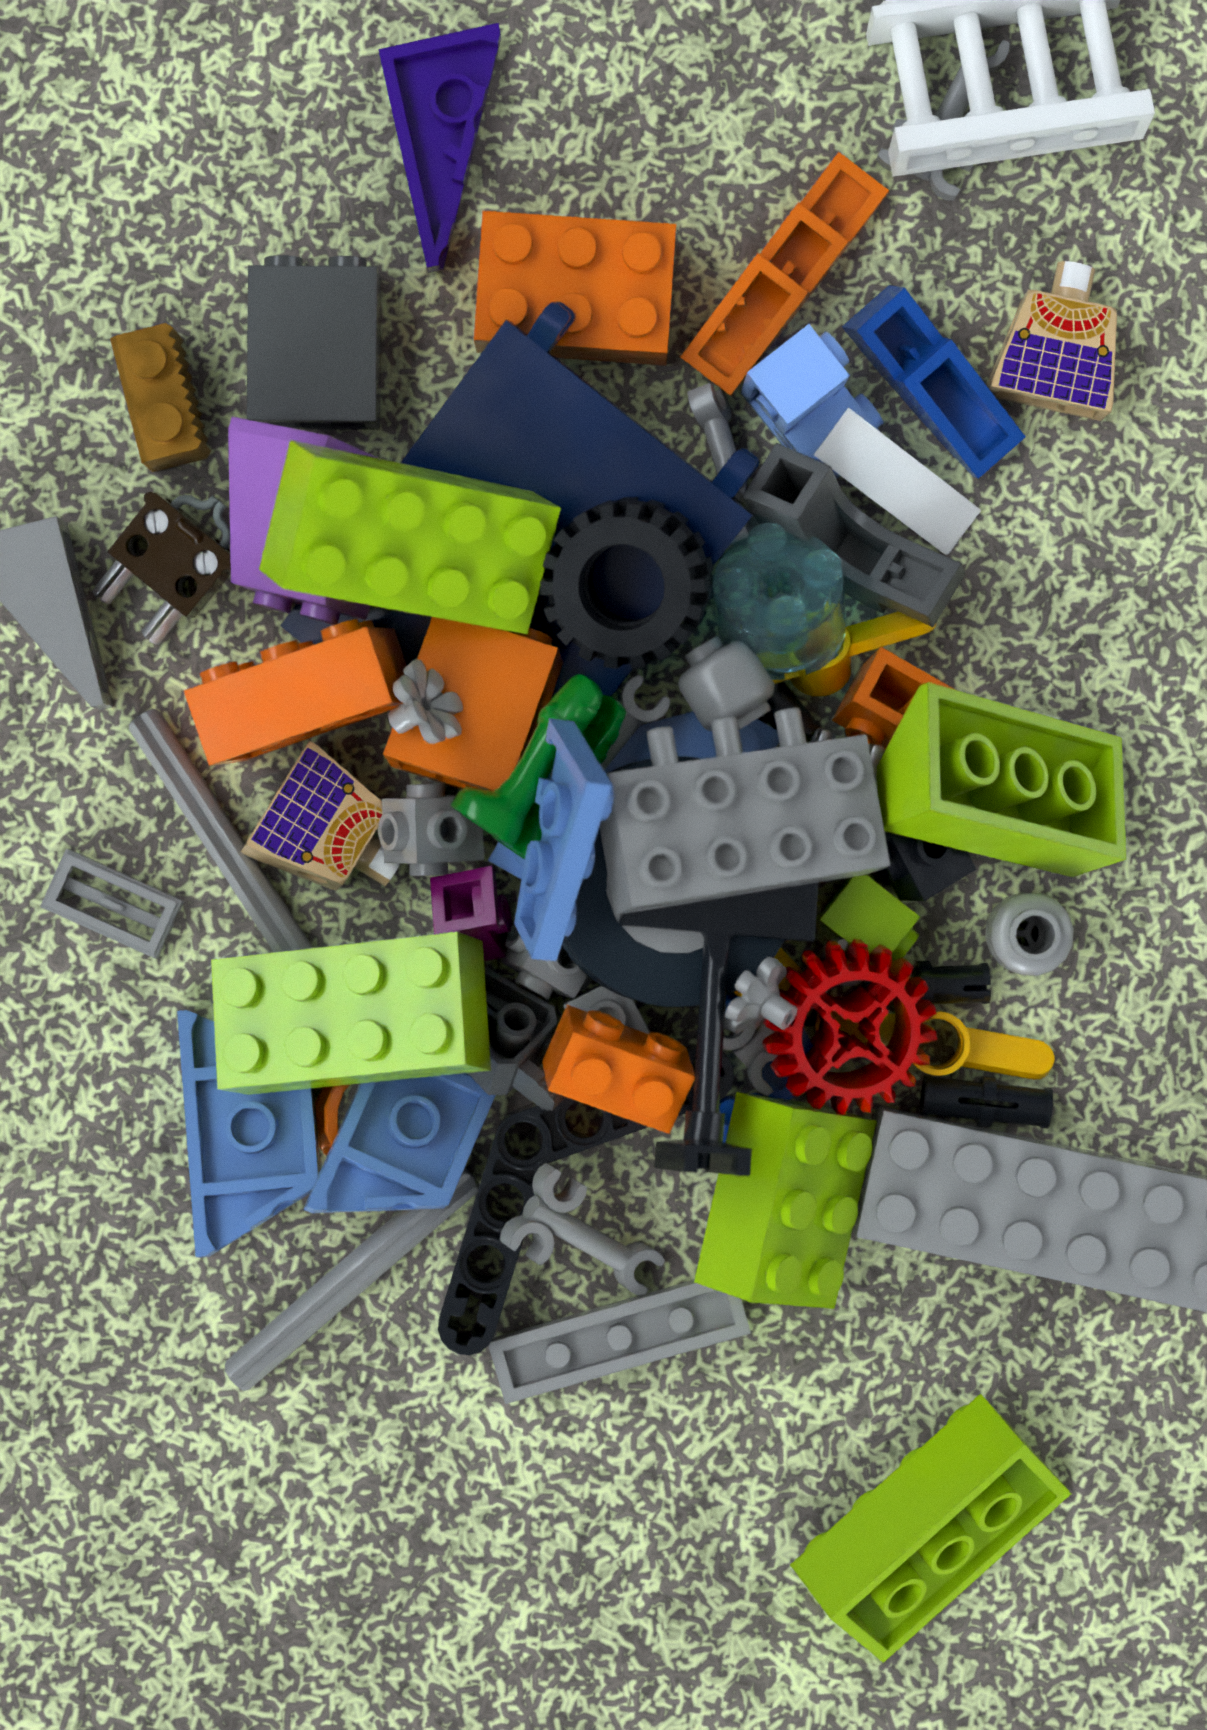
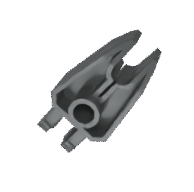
(518, 1040)

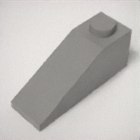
(49, 601)

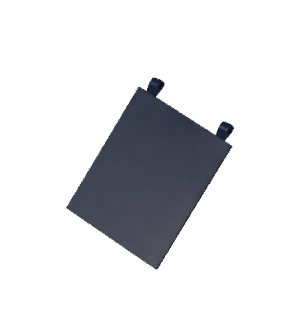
(546, 430)

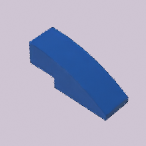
(934, 380)

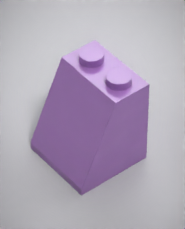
(255, 473)

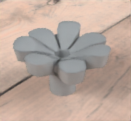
(425, 704)
(760, 999)

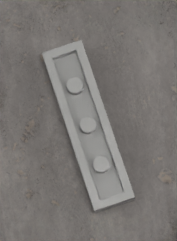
(614, 1338)

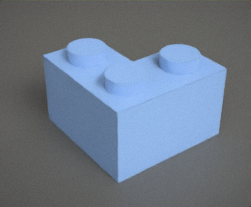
(803, 391)

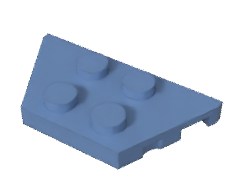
(401, 1145)
(243, 1150)

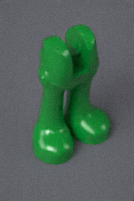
(510, 809)

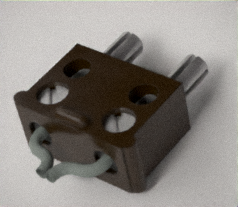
(175, 552)

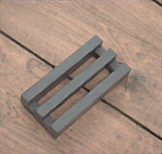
(161, 925)

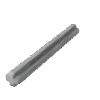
(217, 832)
(340, 1287)

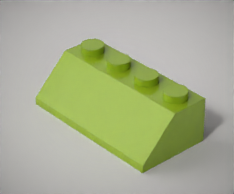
(1004, 783)
(929, 1529)

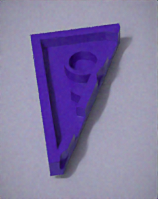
(437, 109)

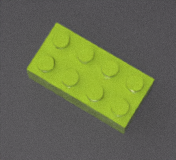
(408, 538)
(350, 1014)

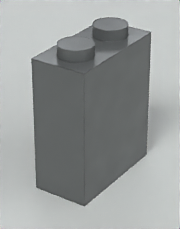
(314, 344)

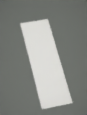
(897, 481)

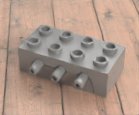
(741, 818)

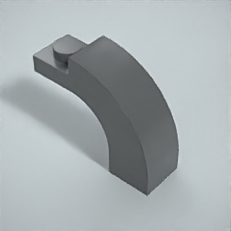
(876, 562)

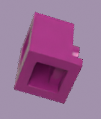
(470, 905)

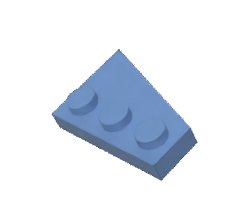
(569, 820)

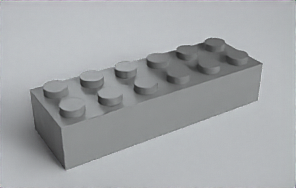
(1036, 1208)

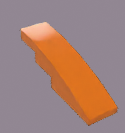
(784, 274)

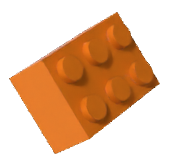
(602, 269)
(296, 691)

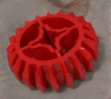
(868, 1009)

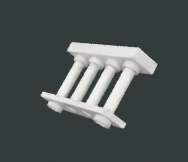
(988, 131)

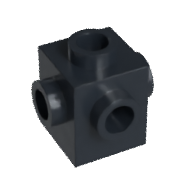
(922, 867)

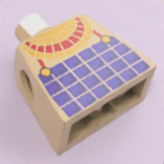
(1060, 349)
(321, 825)

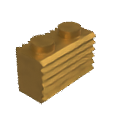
(160, 397)

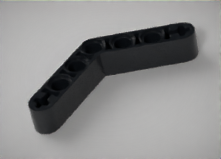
(518, 1170)

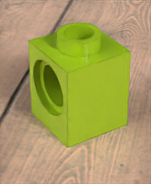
(872, 914)

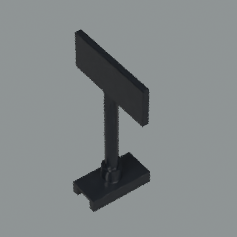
(772, 914)

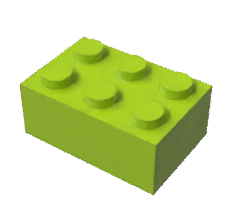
(791, 1220)

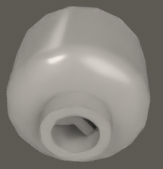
(726, 683)
(1052, 936)

